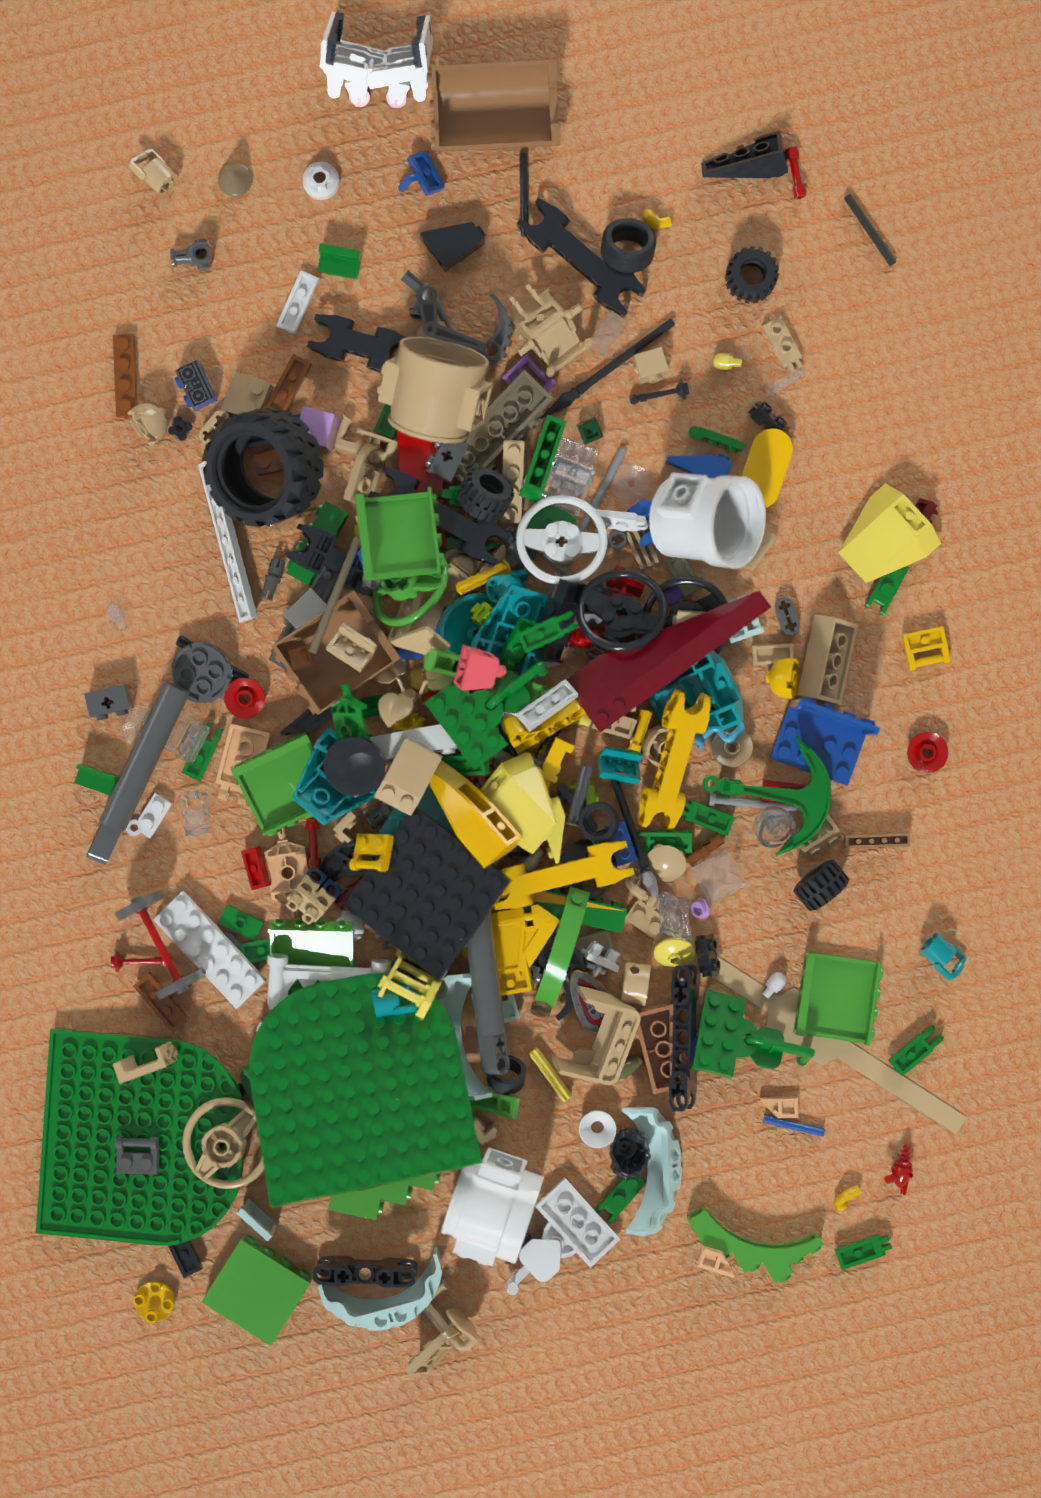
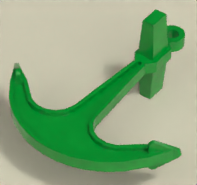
(811, 799)

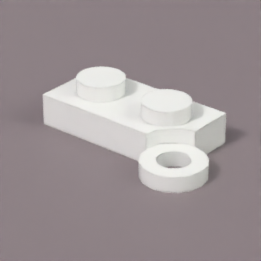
(151, 816)

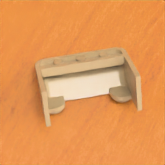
(421, 634)
(612, 1044)

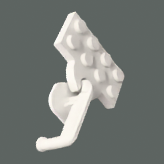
(574, 1225)

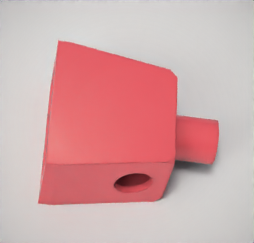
(477, 669)

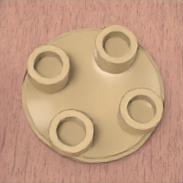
(666, 862)

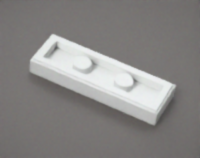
(298, 302)
(547, 705)

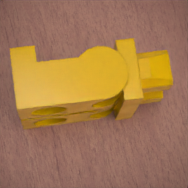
(552, 762)

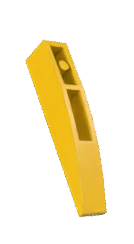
(473, 816)

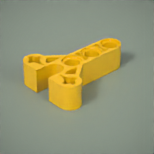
(527, 741)

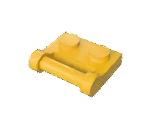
(924, 641)
(642, 723)
(372, 845)

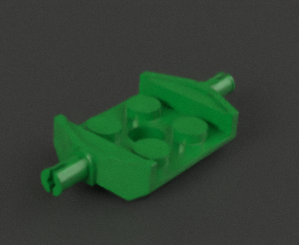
(348, 714)

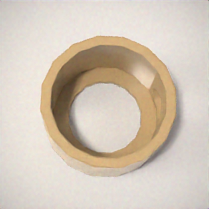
(635, 983)

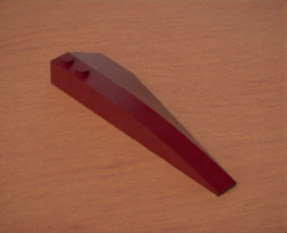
(624, 679)

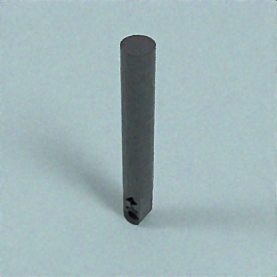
(138, 770)
(488, 1000)

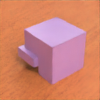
(322, 426)

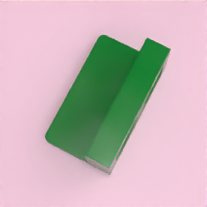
(339, 261)
(95, 779)

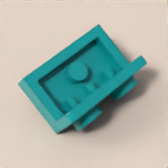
(619, 764)

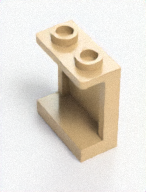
(127, 1068)

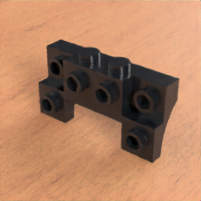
(565, 595)

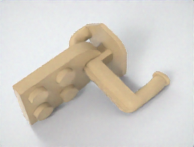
(369, 460)
(449, 1337)

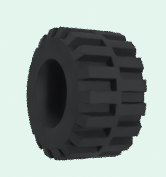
(763, 262)
(485, 494)
(821, 885)

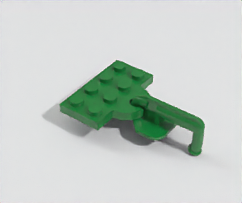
(471, 723)
(722, 1038)

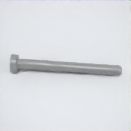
(713, 799)

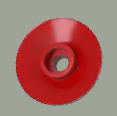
(240, 707)
(937, 748)

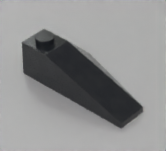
(758, 160)

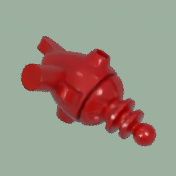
(578, 639)
(901, 1170)

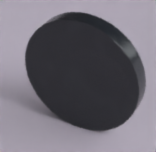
(354, 766)
(577, 851)

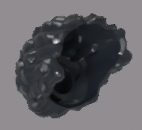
(632, 1156)

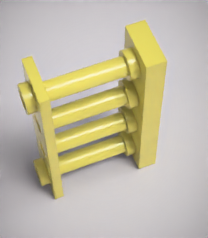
(428, 991)

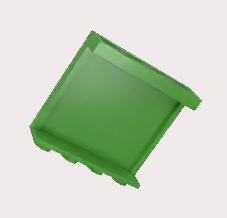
(399, 535)
(271, 780)
(313, 944)
(838, 998)
(257, 1289)

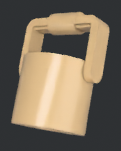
(155, 173)

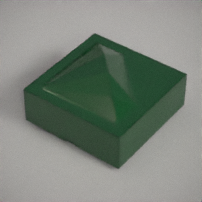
(589, 430)

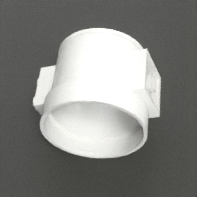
(708, 519)
(492, 1208)

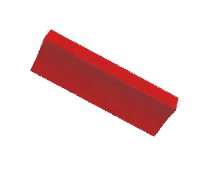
(412, 459)

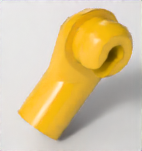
(655, 222)
(845, 1196)

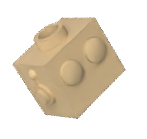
(650, 365)

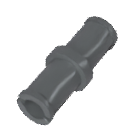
(272, 579)

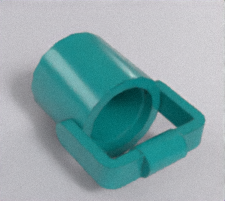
(498, 584)
(940, 952)
(390, 1004)

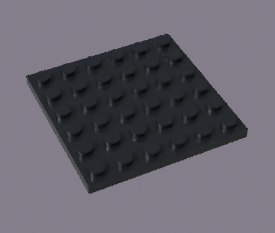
(429, 895)

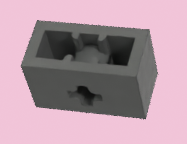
(445, 469)
(97, 701)

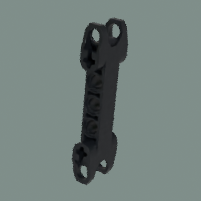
(553, 234)
(471, 533)
(688, 1086)

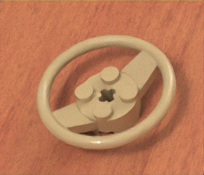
(230, 1133)

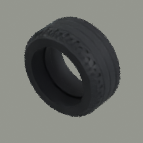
(630, 230)

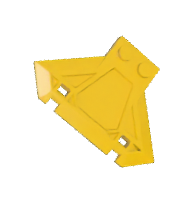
(519, 945)

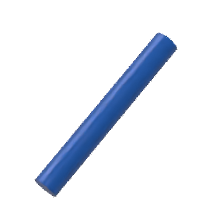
(793, 1125)

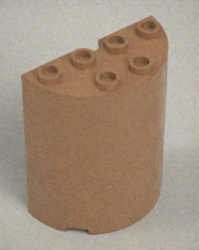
(323, 680)

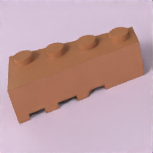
(656, 1043)

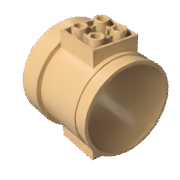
(435, 389)

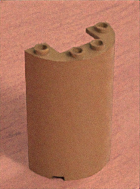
(494, 105)

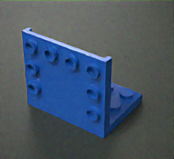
(830, 734)

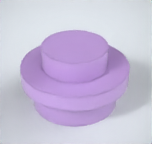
(700, 908)

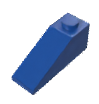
(708, 465)

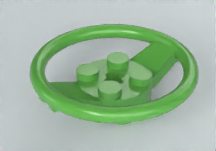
(409, 587)

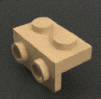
(352, 647)

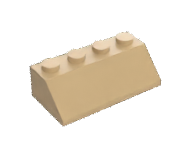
(827, 659)

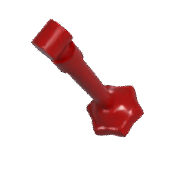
(118, 961)

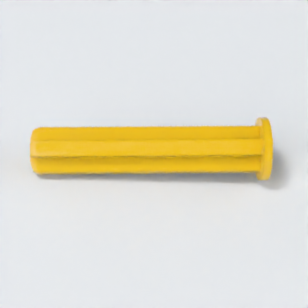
(482, 577)

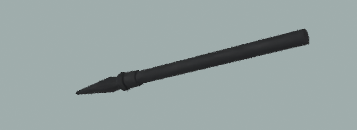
(568, 398)

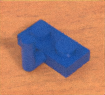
(424, 173)

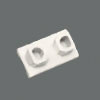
(593, 954)

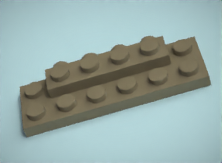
(505, 419)

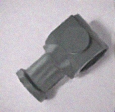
(190, 255)
(512, 554)
(385, 811)

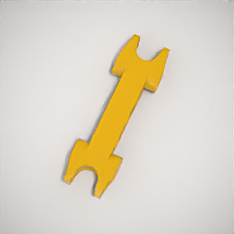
(682, 728)
(595, 866)

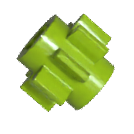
(480, 613)

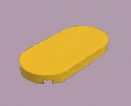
(769, 462)

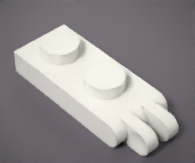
(622, 520)

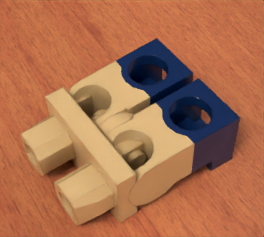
(308, 900)

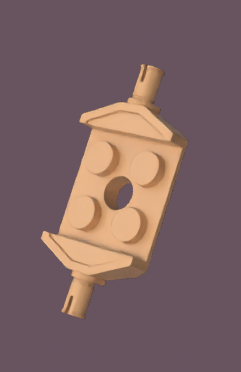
(285, 855)

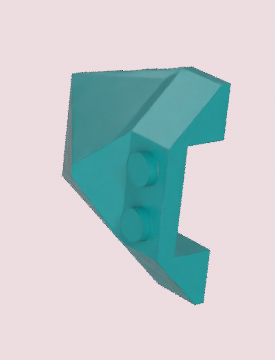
(496, 629)
(706, 677)
(315, 791)

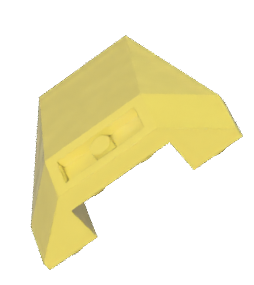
(888, 536)
(523, 799)

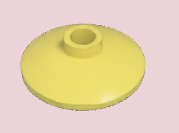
(674, 952)

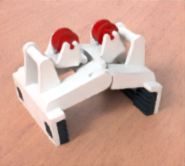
(376, 68)

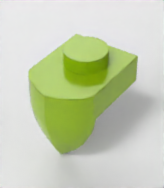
(591, 795)

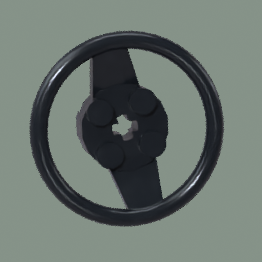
(703, 604)
(611, 608)

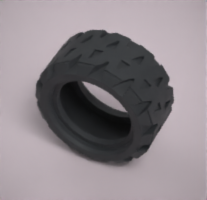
(227, 475)

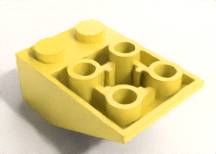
(556, 835)

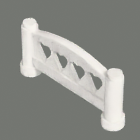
(284, 975)

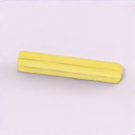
(550, 1074)

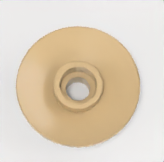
(732, 759)

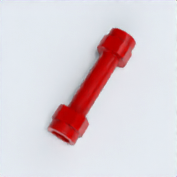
(798, 190)
(312, 826)

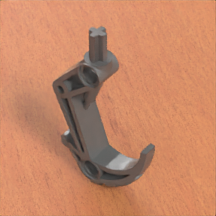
(431, 328)

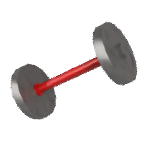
(140, 906)

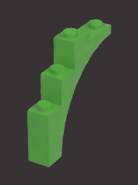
(447, 661)
(368, 1202)
(751, 1254)

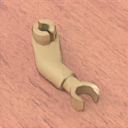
(640, 893)

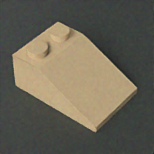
(407, 776)

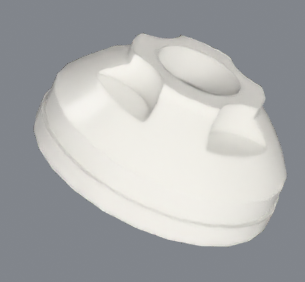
(322, 190)
(600, 1139)

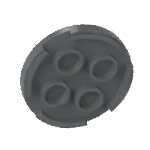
(202, 671)

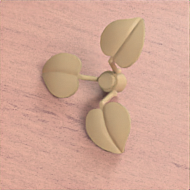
(396, 707)

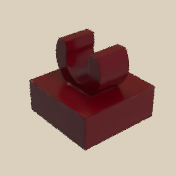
(927, 508)

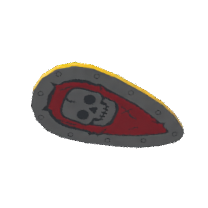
(587, 1014)

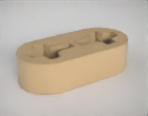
(211, 424)

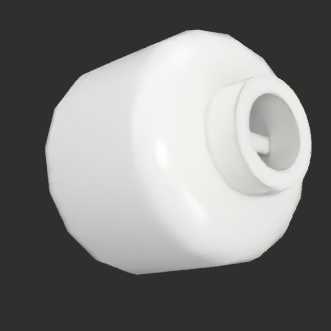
(358, 928)

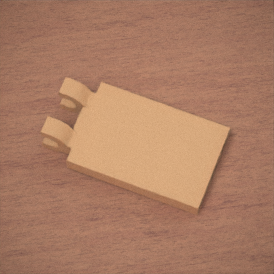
(239, 746)

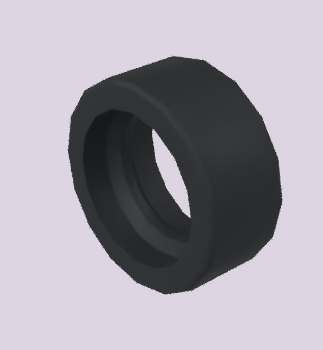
(583, 818)
(509, 1086)

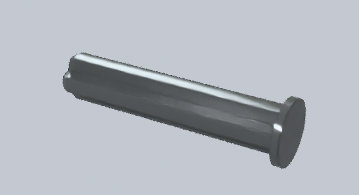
(579, 795)

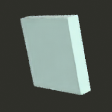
(257, 1219)

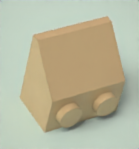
(246, 394)

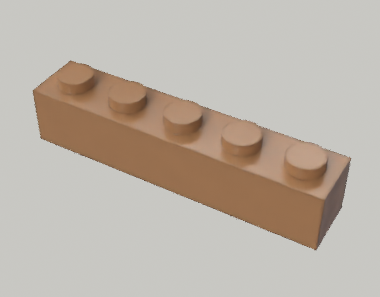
(877, 840)

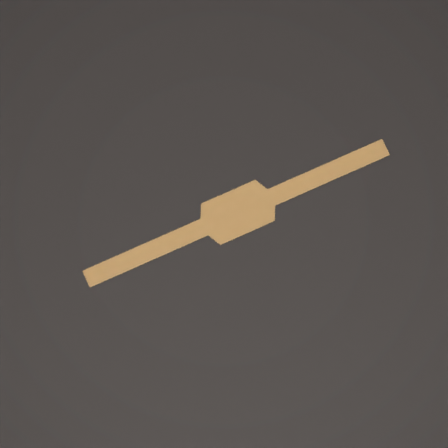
(781, 1017)

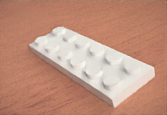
(210, 950)

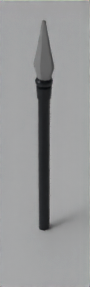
(648, 878)

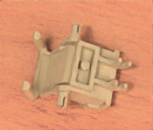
(547, 330)

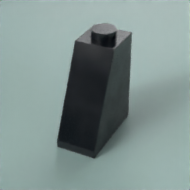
(453, 243)

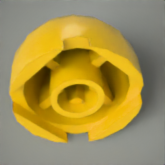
(784, 678)

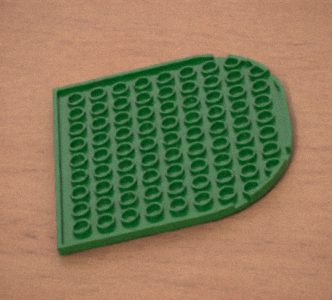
(357, 1095)
(90, 1108)

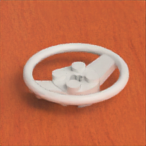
(545, 540)

